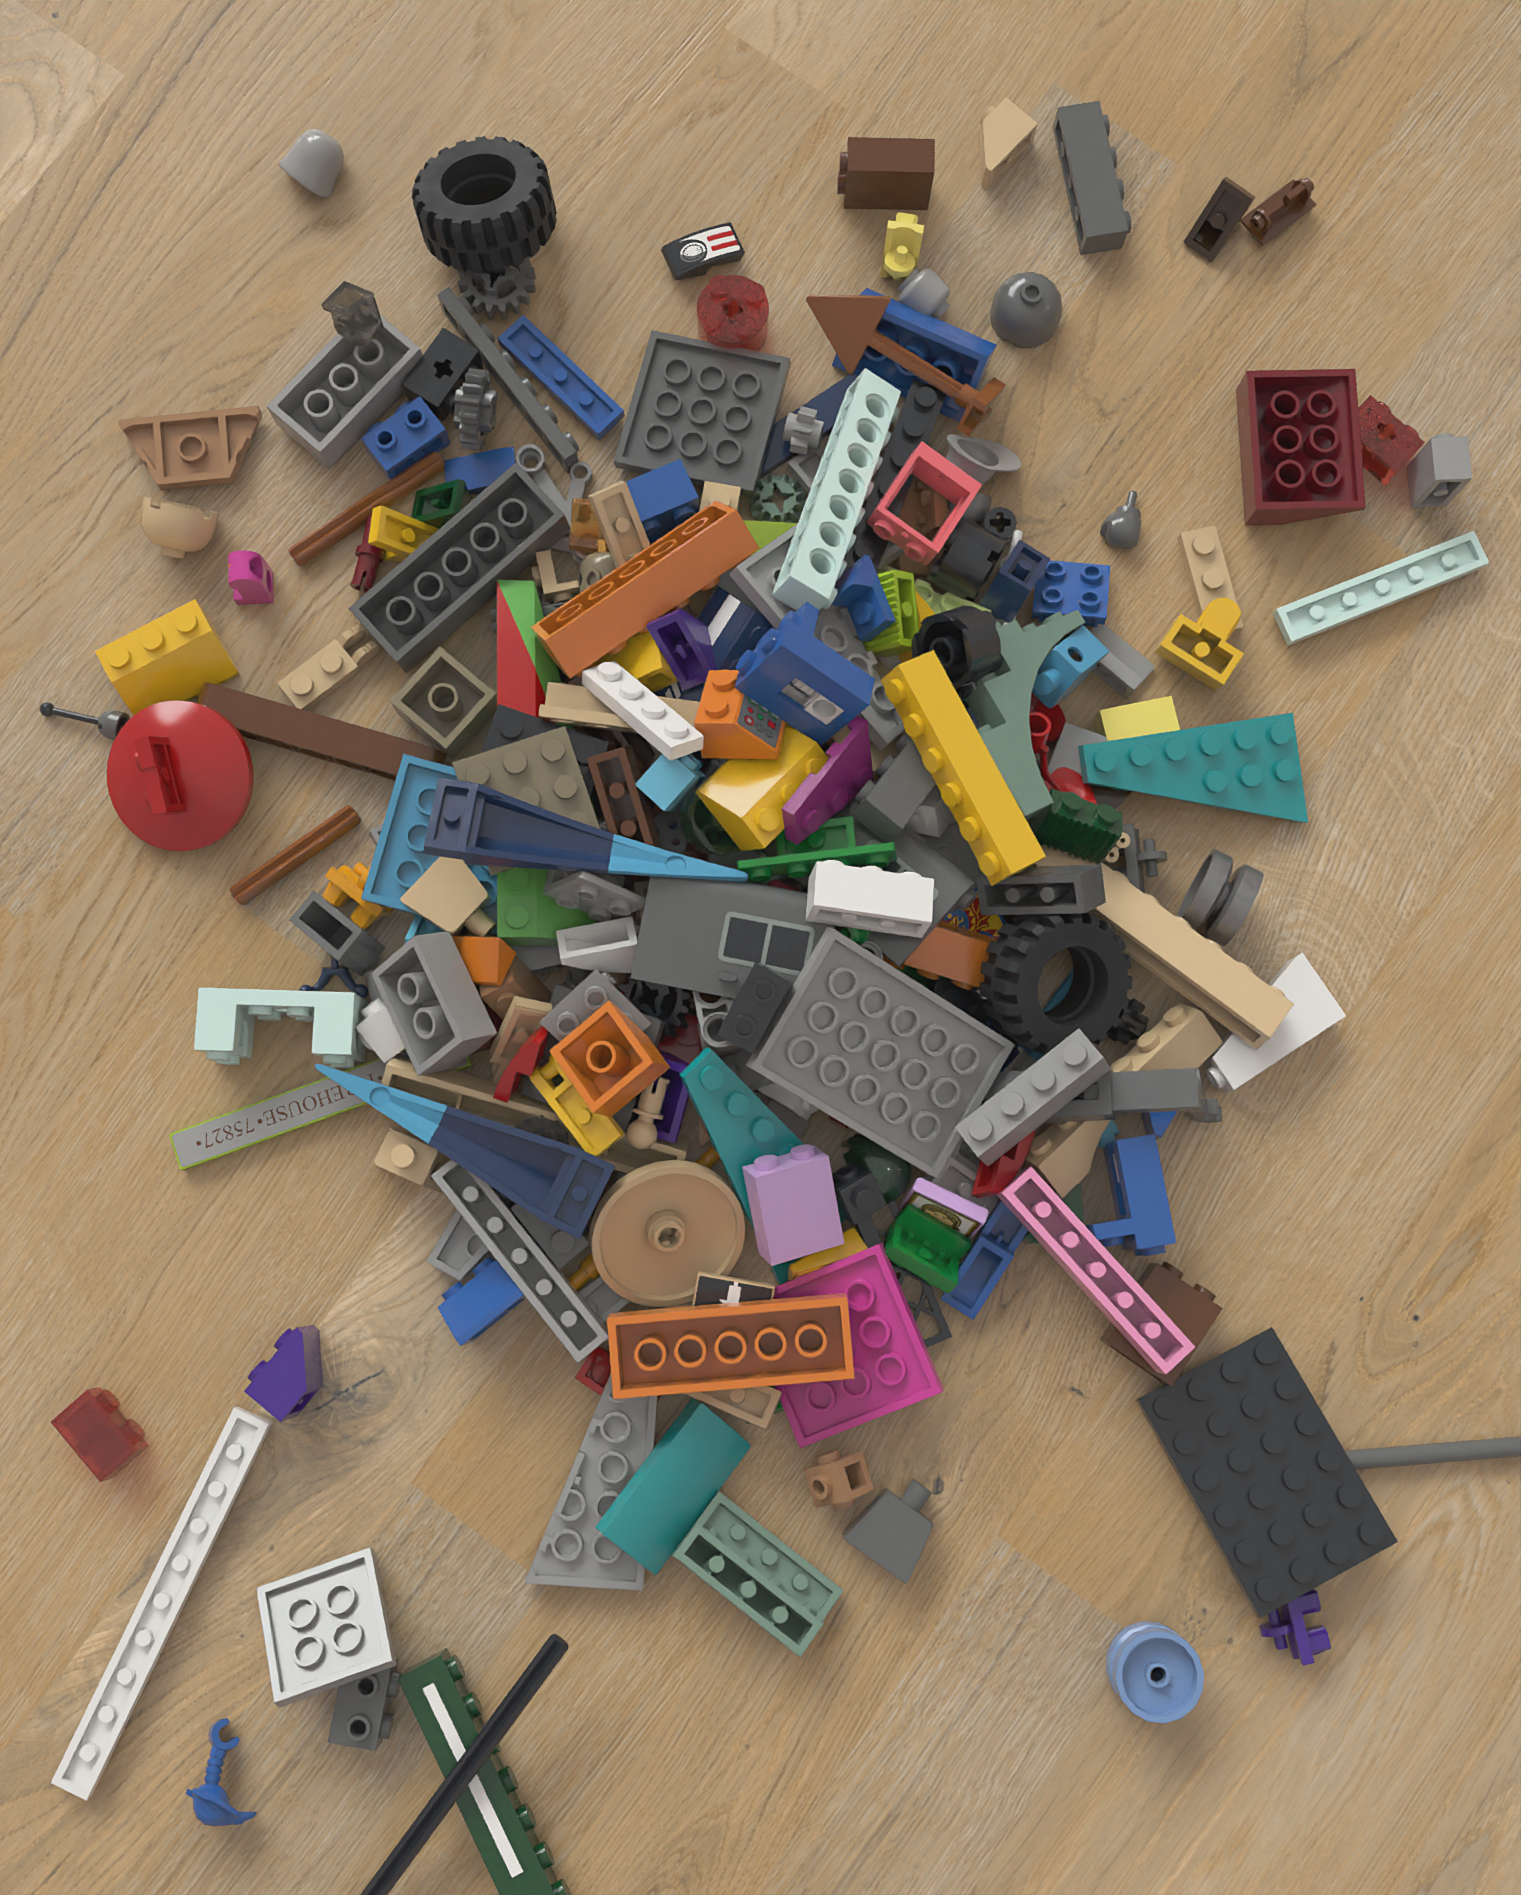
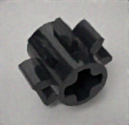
(1132, 1023)

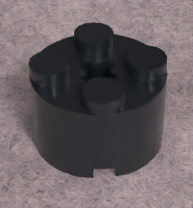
(969, 560)
(962, 641)

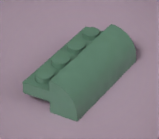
(758, 1574)

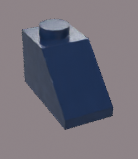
(1014, 581)

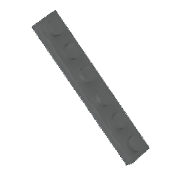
(502, 369)

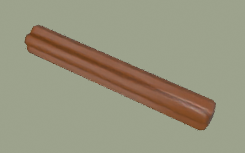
(295, 855)

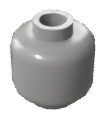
(925, 292)

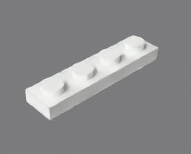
(642, 710)

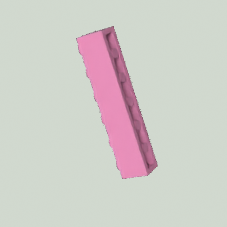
(1096, 1271)

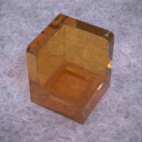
(585, 529)

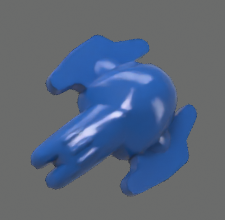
(210, 1799)

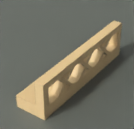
(580, 707)

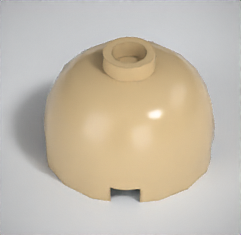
(177, 526)

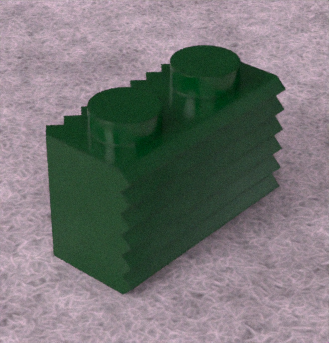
(1078, 827)

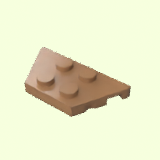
(193, 446)

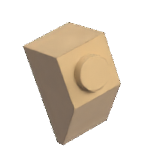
(1003, 139)

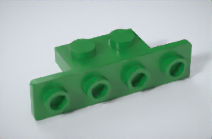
(830, 841)

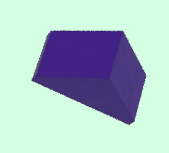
(685, 646)

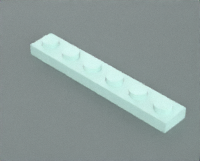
(1380, 588)

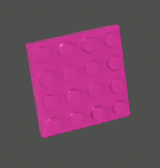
(887, 1350)

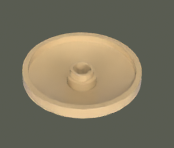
(663, 1229)

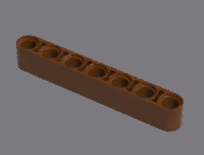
(314, 733)

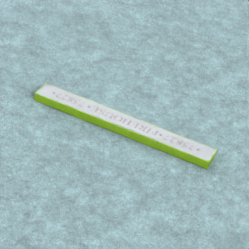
(274, 1117)

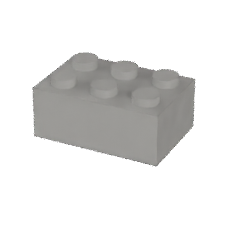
(433, 1002)

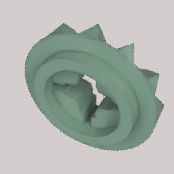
(786, 487)

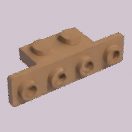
(924, 512)

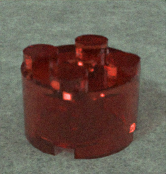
(733, 313)

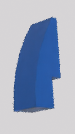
(986, 1260)

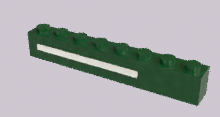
(489, 1803)

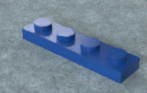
(561, 377)

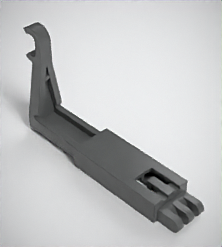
(1132, 1093)

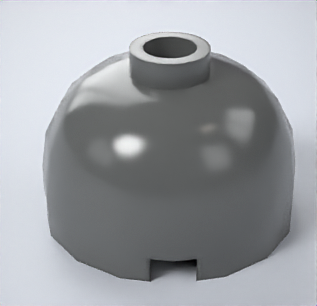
(1026, 310)

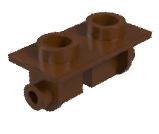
(1280, 210)

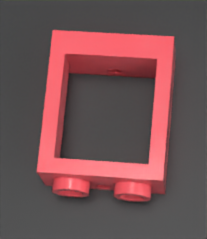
(943, 478)

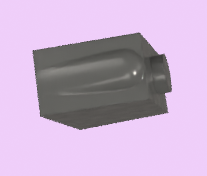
(337, 934)

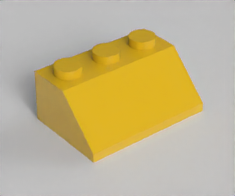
(167, 659)
(751, 792)

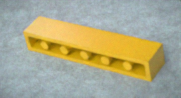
(962, 767)

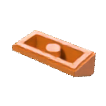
(485, 958)

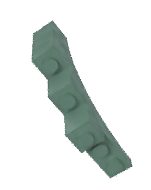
(1004, 700)

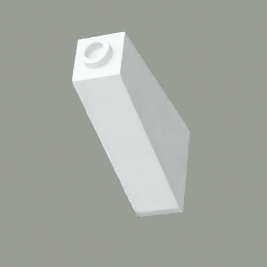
(1311, 1014)

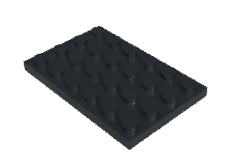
(1266, 1472)

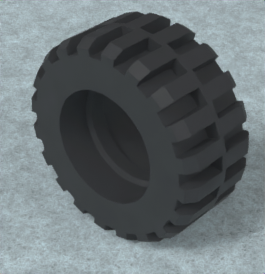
(484, 204)
(1015, 970)

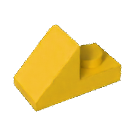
(397, 533)

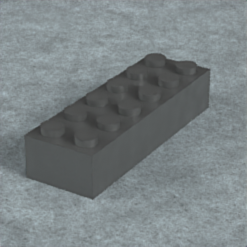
(460, 567)

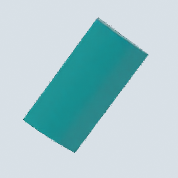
(673, 1486)

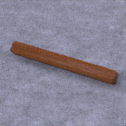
(356, 515)

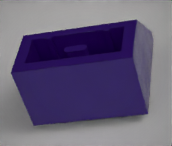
(290, 1376)

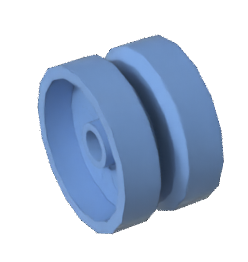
(1174, 1685)

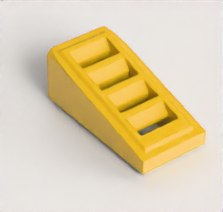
(852, 1244)

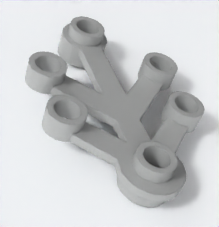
(542, 479)

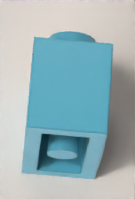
(670, 781)

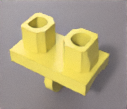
(901, 246)

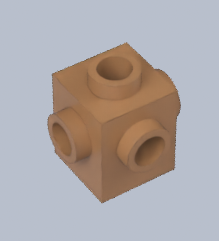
(832, 1484)

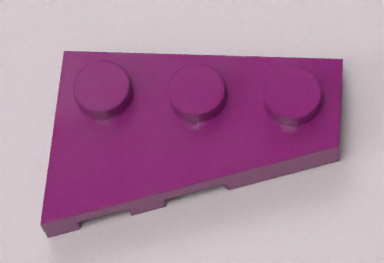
(834, 785)

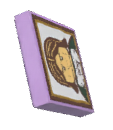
(946, 1207)

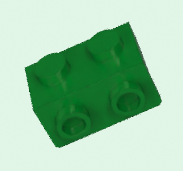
(926, 1247)

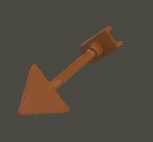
(852, 327)

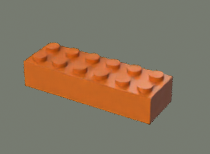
(645, 588)
(730, 1346)

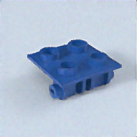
(1070, 588)

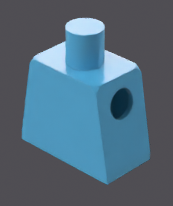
(1060, 673)

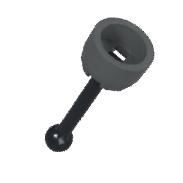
(108, 723)

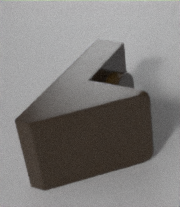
(1219, 219)

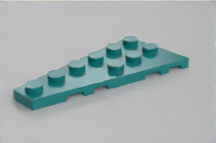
(1223, 766)
(737, 1126)

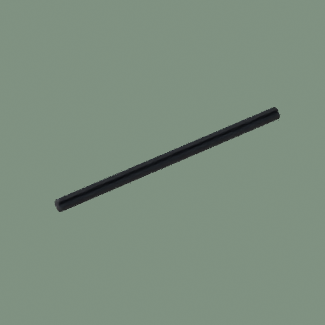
(467, 1766)

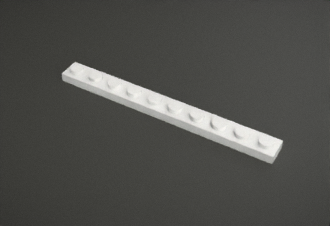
(161, 1604)

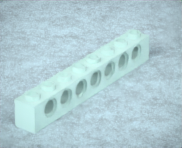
(838, 493)

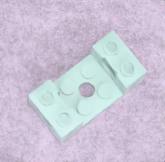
(228, 1018)

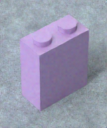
(793, 1204)

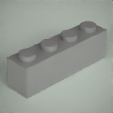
(1033, 1097)

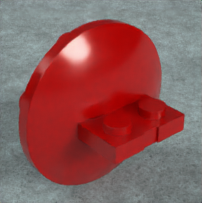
(180, 775)

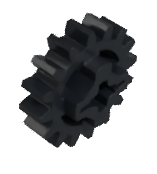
(671, 1003)

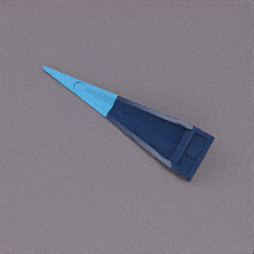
(502, 831)
(535, 1172)

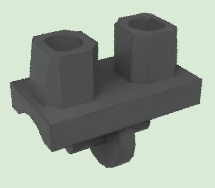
(1136, 859)

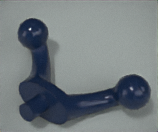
(343, 973)

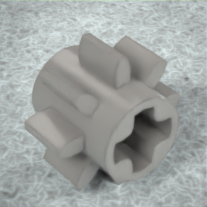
(803, 430)

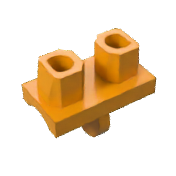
(351, 883)

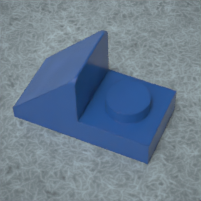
(864, 598)

